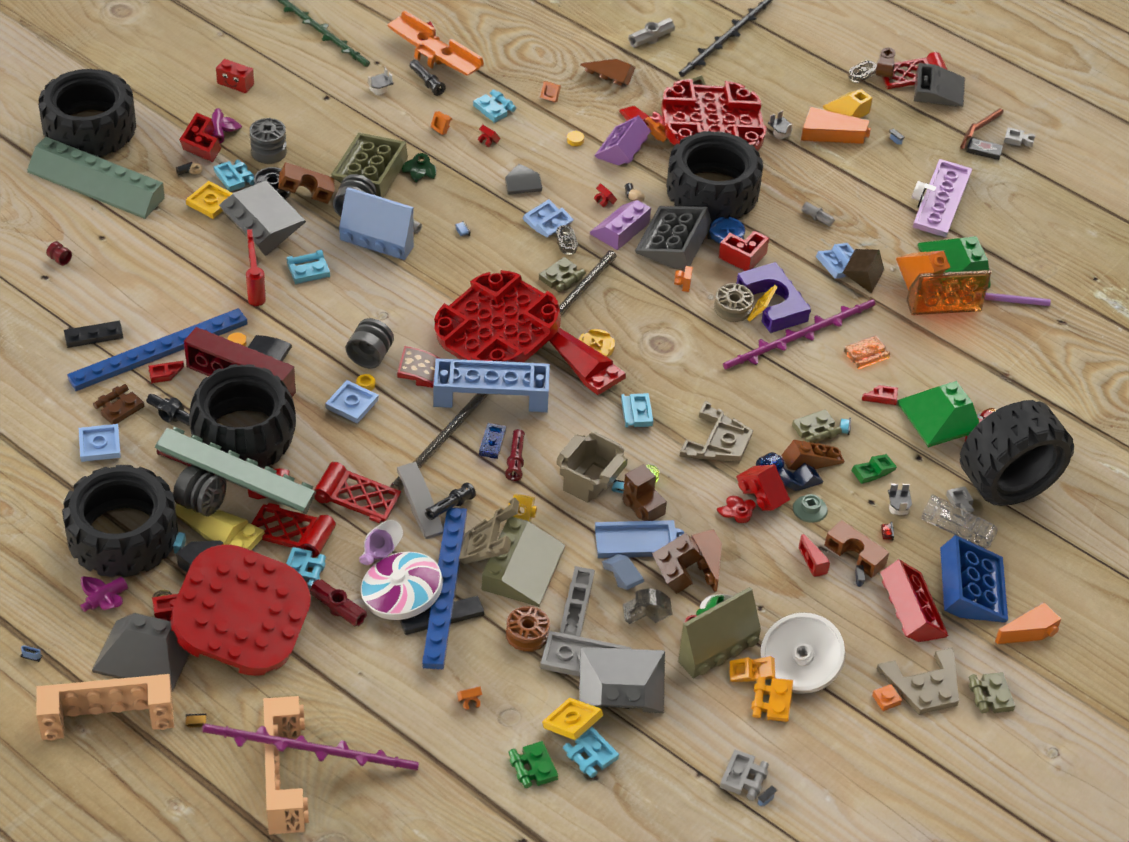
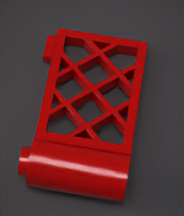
(933, 58)
(254, 276)
(336, 478)
(314, 535)

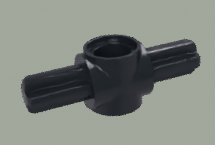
(169, 409)

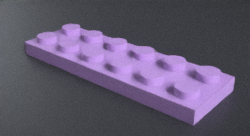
(941, 205)

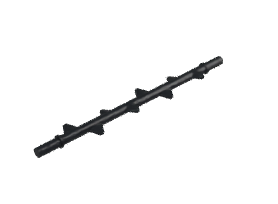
(699, 60)

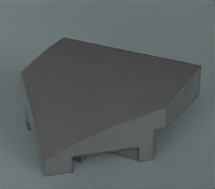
(523, 180)

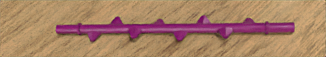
(807, 332)
(301, 743)

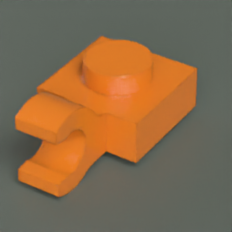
(657, 129)

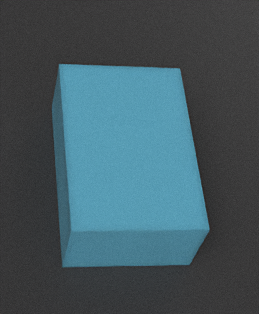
(179, 542)

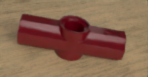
(338, 602)

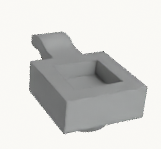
(961, 498)

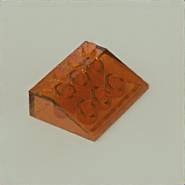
(948, 292)

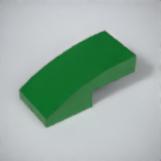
(874, 469)

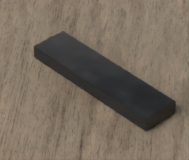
(462, 610)

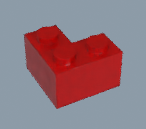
(198, 138)
(744, 253)
(765, 484)

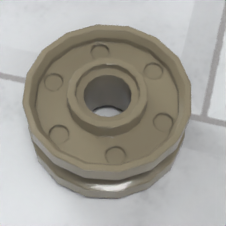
(733, 302)

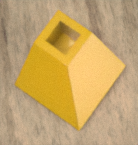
(851, 104)

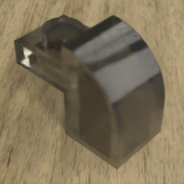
(648, 603)

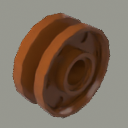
(527, 628)

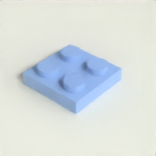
(352, 401)
(99, 442)

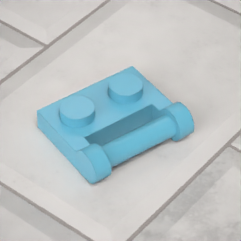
(308, 271)

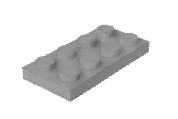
(564, 652)

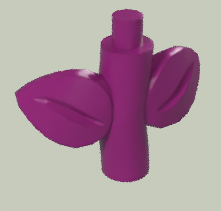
(223, 124)
(102, 594)

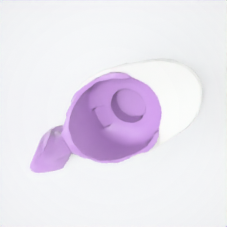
(381, 541)

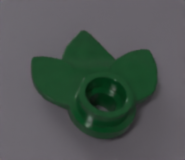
(419, 169)

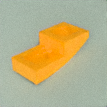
(748, 670)

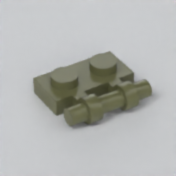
(558, 272)
(815, 423)
(997, 691)

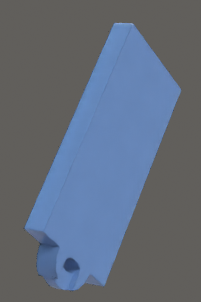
(634, 537)

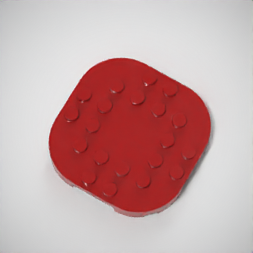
(712, 108)
(498, 319)
(240, 609)

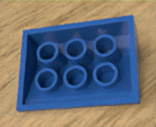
(973, 581)

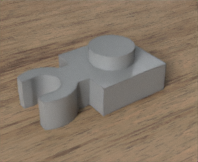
(1016, 137)

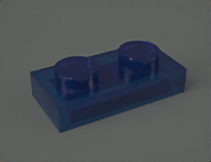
(492, 440)

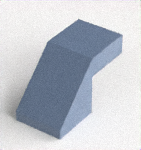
(624, 571)

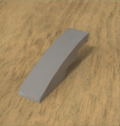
(419, 498)
(577, 601)

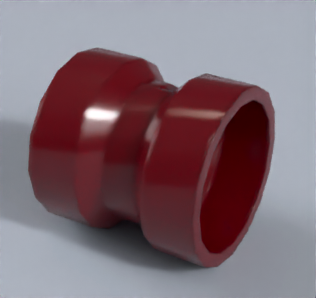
(59, 253)

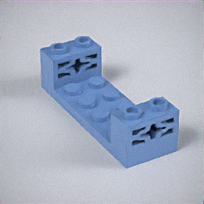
(491, 378)

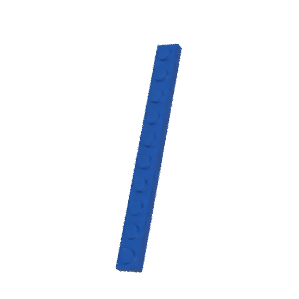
(152, 351)
(442, 609)

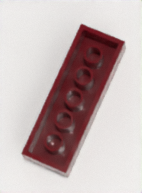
(209, 352)

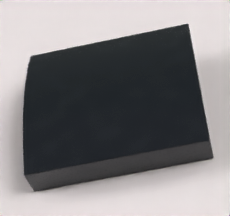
(270, 346)

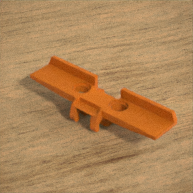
(452, 55)

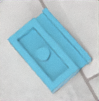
(637, 410)

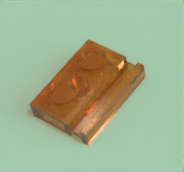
(867, 352)

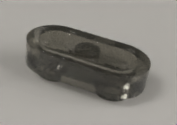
(862, 71)
(566, 239)

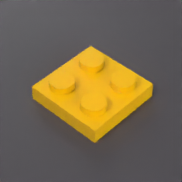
(207, 199)
(572, 718)

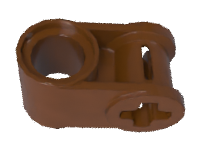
(886, 63)

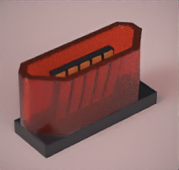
(887, 531)

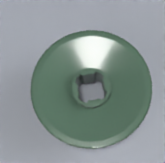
(810, 508)

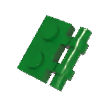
(539, 762)

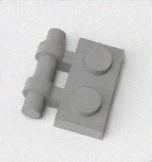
(737, 773)

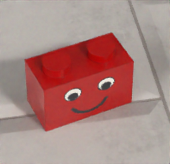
(235, 76)

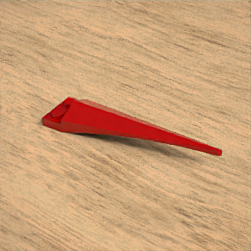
(591, 366)

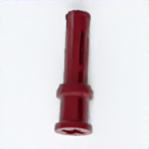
(516, 455)

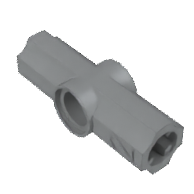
(651, 32)

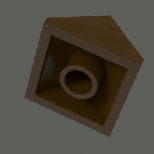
(865, 268)

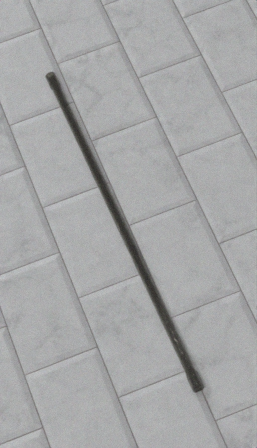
(604, 262)

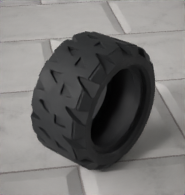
(88, 91)
(720, 154)
(1016, 453)
(124, 552)

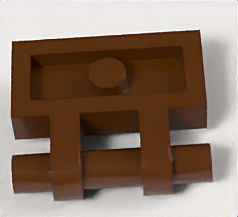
(120, 409)

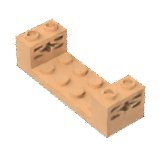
(104, 696)
(285, 808)

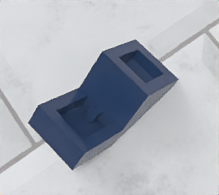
(802, 478)

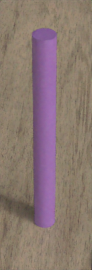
(1017, 299)

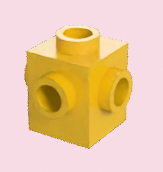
(527, 503)

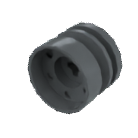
(268, 140)
(352, 181)
(369, 343)
(199, 490)

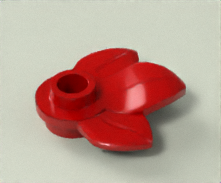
(738, 509)

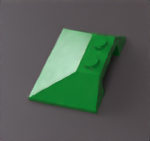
(961, 253)
(940, 413)

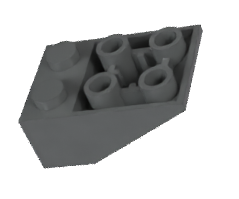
(938, 86)

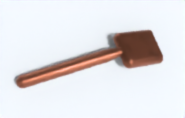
(976, 126)

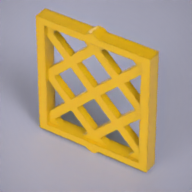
(762, 303)

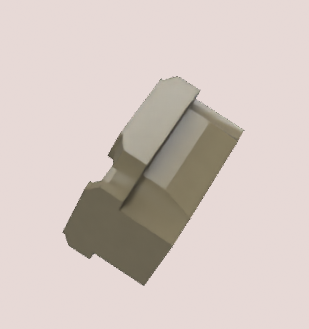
(581, 455)

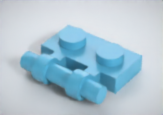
(490, 107)
(231, 178)
(302, 559)
(597, 749)

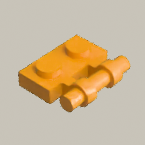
(779, 701)

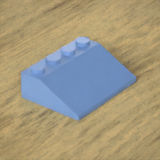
(377, 224)

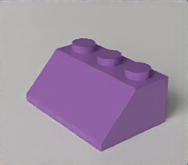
(624, 142)
(623, 224)

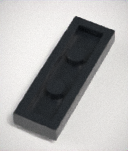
(93, 334)

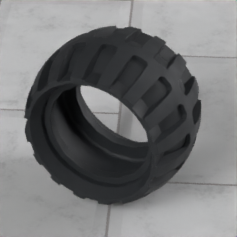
(239, 390)

